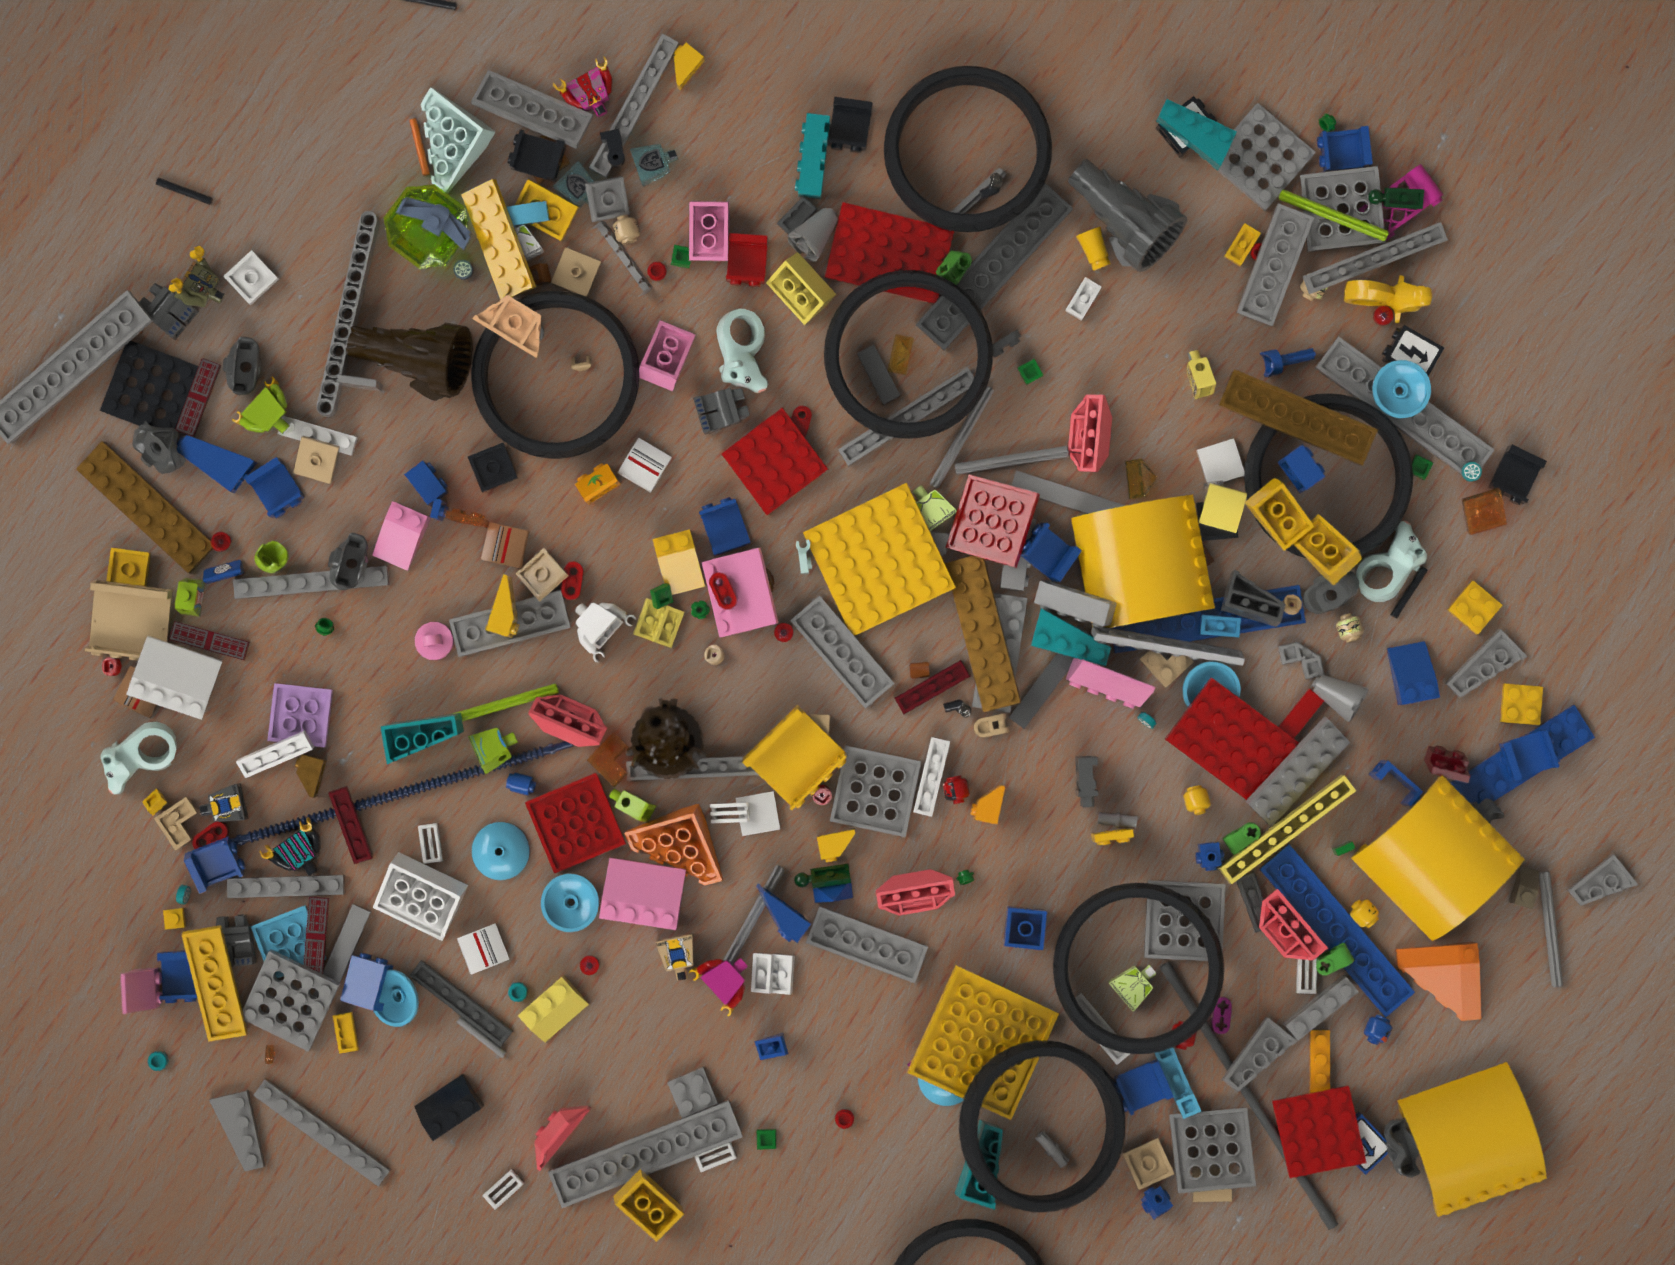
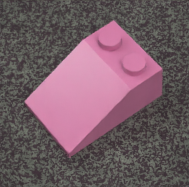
(709, 230)
(666, 355)
(400, 535)
(140, 990)

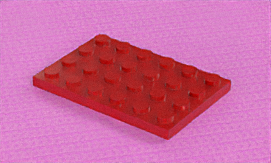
(882, 242)
(1230, 739)

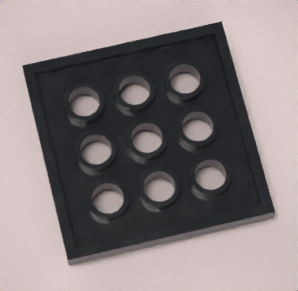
(126, 369)

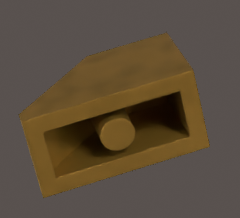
(310, 772)

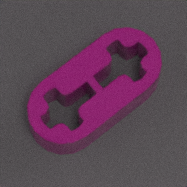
(1226, 1016)

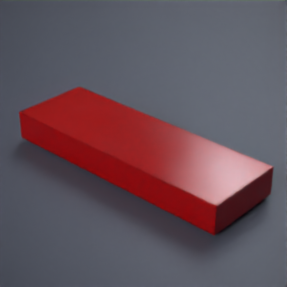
(1301, 713)

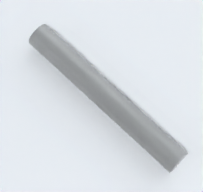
(481, 1037)

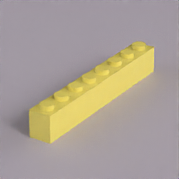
(1287, 828)

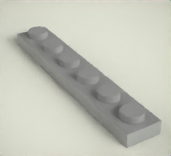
(285, 886)

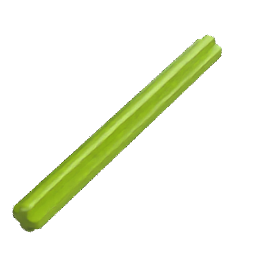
(1333, 215)
(508, 702)

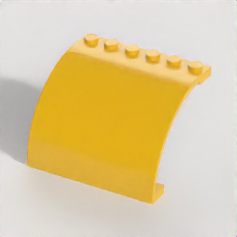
(1145, 559)
(1439, 860)
(1474, 1138)

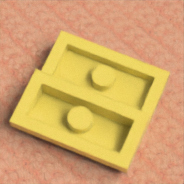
(1222, 507)
(658, 624)

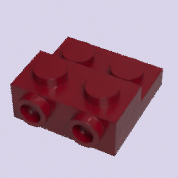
(1447, 763)

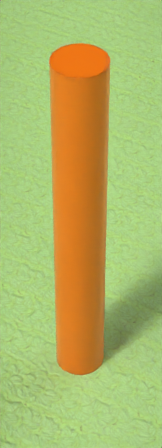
(419, 147)

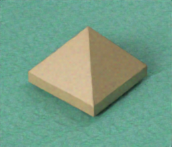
(581, 366)

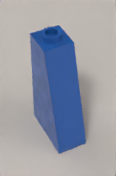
(218, 463)

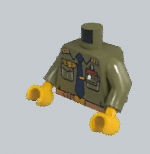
(198, 282)

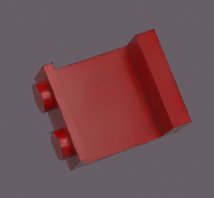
(747, 259)

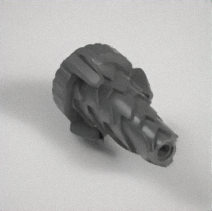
(1139, 225)

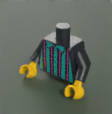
(297, 850)

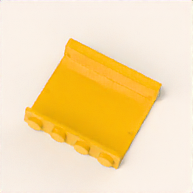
(795, 757)

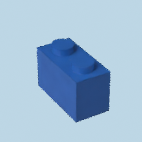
(426, 482)

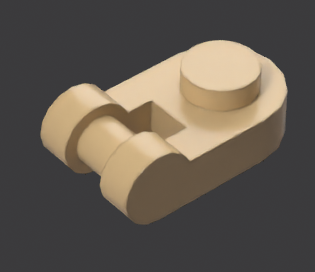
(984, 727)

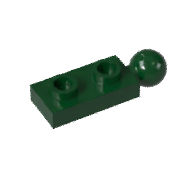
(1398, 197)
(824, 876)

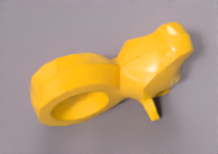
(1401, 297)

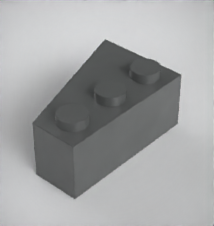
(1251, 602)

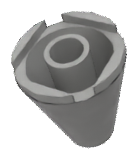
(813, 234)
(1340, 695)

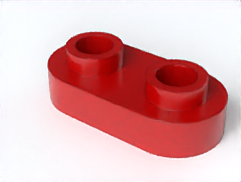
(802, 424)
(572, 580)
(723, 591)
(210, 834)

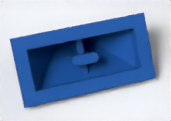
(833, 893)
(771, 1046)

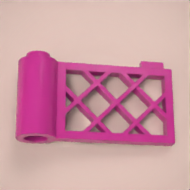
(1415, 179)

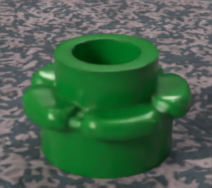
(1327, 122)
(705, 609)
(324, 626)
(965, 877)

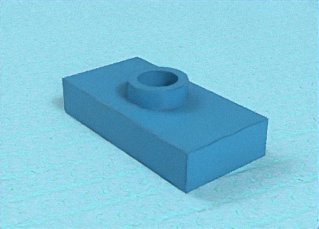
(1220, 626)

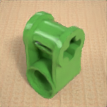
(954, 266)
(1239, 840)
(1336, 958)

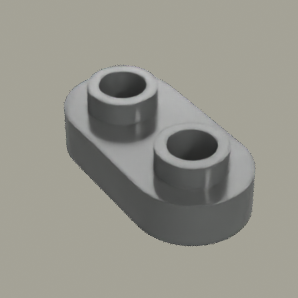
(1011, 340)

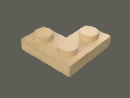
(1165, 670)
(172, 822)

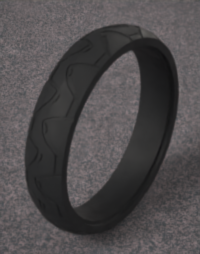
(978, 77)
(923, 280)
(598, 436)
(1394, 442)
(1118, 1042)
(1112, 1143)
(969, 1228)

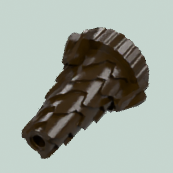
(433, 357)
(669, 748)

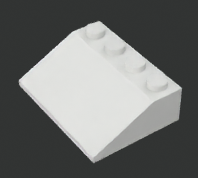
(174, 677)
(420, 896)

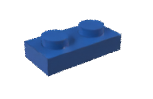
(439, 509)

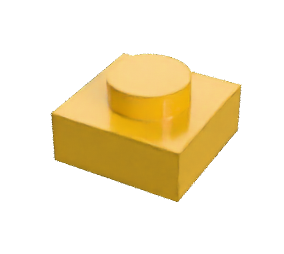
(154, 802)
(174, 918)

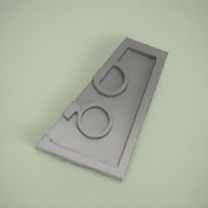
(1603, 880)

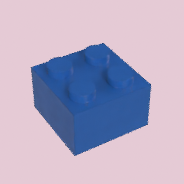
(1302, 468)
(1025, 928)

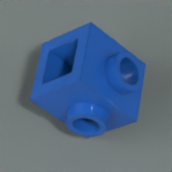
(1204, 850)
(1156, 1202)

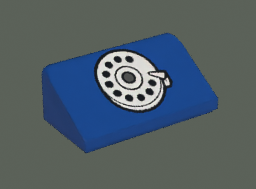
(223, 572)

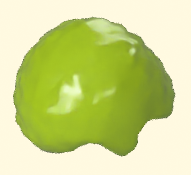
(271, 557)

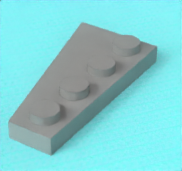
(1491, 658)
(1263, 1047)
(240, 1127)

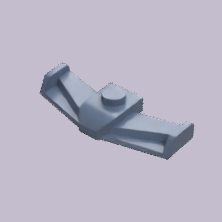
(436, 219)

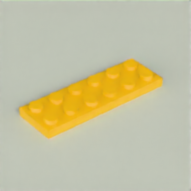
(498, 239)
(214, 983)

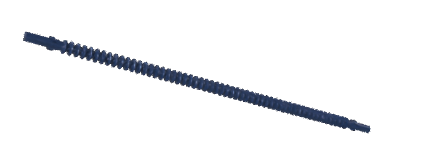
(550, 749)

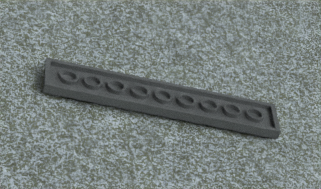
(997, 264)

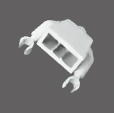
(598, 624)

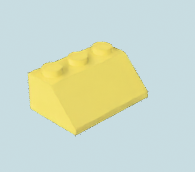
(801, 288)
(553, 1009)

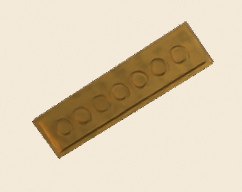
(1298, 417)
(145, 507)
(983, 634)

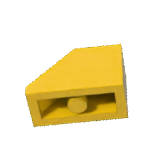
(686, 62)
(834, 844)

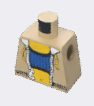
(677, 954)

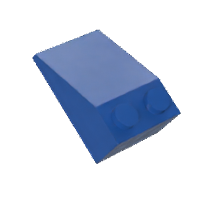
(1412, 673)
(789, 921)

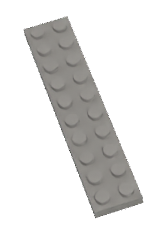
(71, 365)
(1428, 428)
(645, 1152)

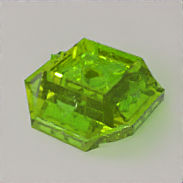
(408, 237)

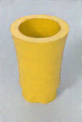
(1094, 248)

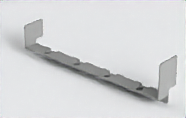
(615, 246)

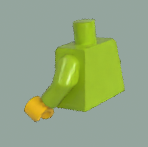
(265, 410)

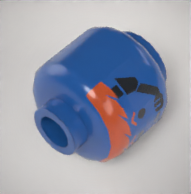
(1378, 1029)

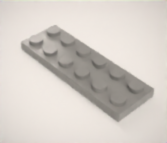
(532, 109)
(1275, 264)
(1012, 615)
(534, 617)
(842, 652)
(1297, 771)
(867, 944)

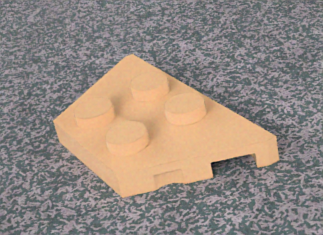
(514, 323)

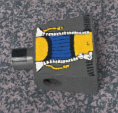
(226, 805)

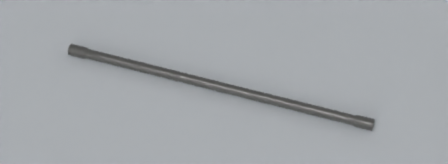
(1173, 978)

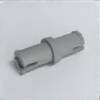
(1117, 820)
(1052, 1149)

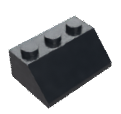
(448, 1107)

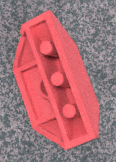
(1090, 433)
(568, 720)
(915, 892)
(1288, 929)
(556, 1132)

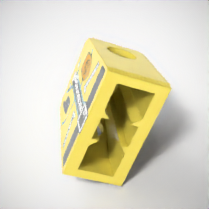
(1200, 375)

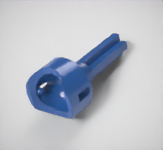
(1274, 361)

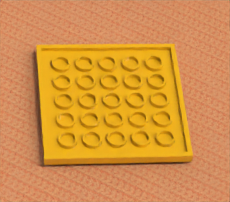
(879, 559)
(973, 1026)

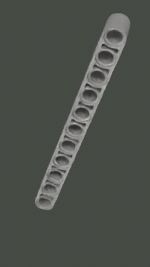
(346, 304)

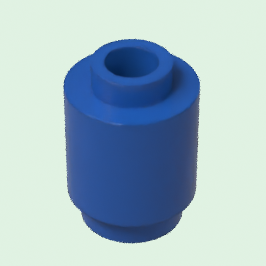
(520, 783)

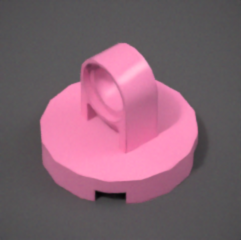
(434, 640)

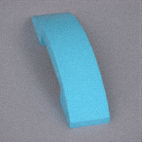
(529, 213)
(1178, 1083)

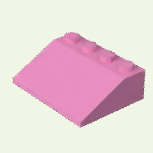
(751, 585)
(1108, 682)
(642, 893)

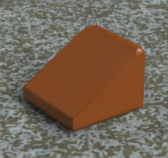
(540, 273)
(919, 670)

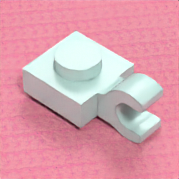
(805, 563)

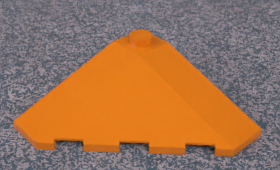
(681, 841)
(1448, 973)

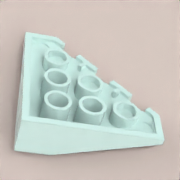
(455, 138)

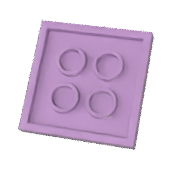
(300, 710)

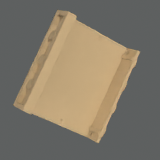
(126, 616)

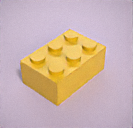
(648, 1205)

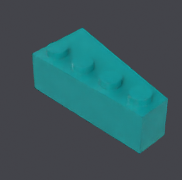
(1197, 132)
(813, 156)
(1063, 638)
(411, 736)
(990, 1144)

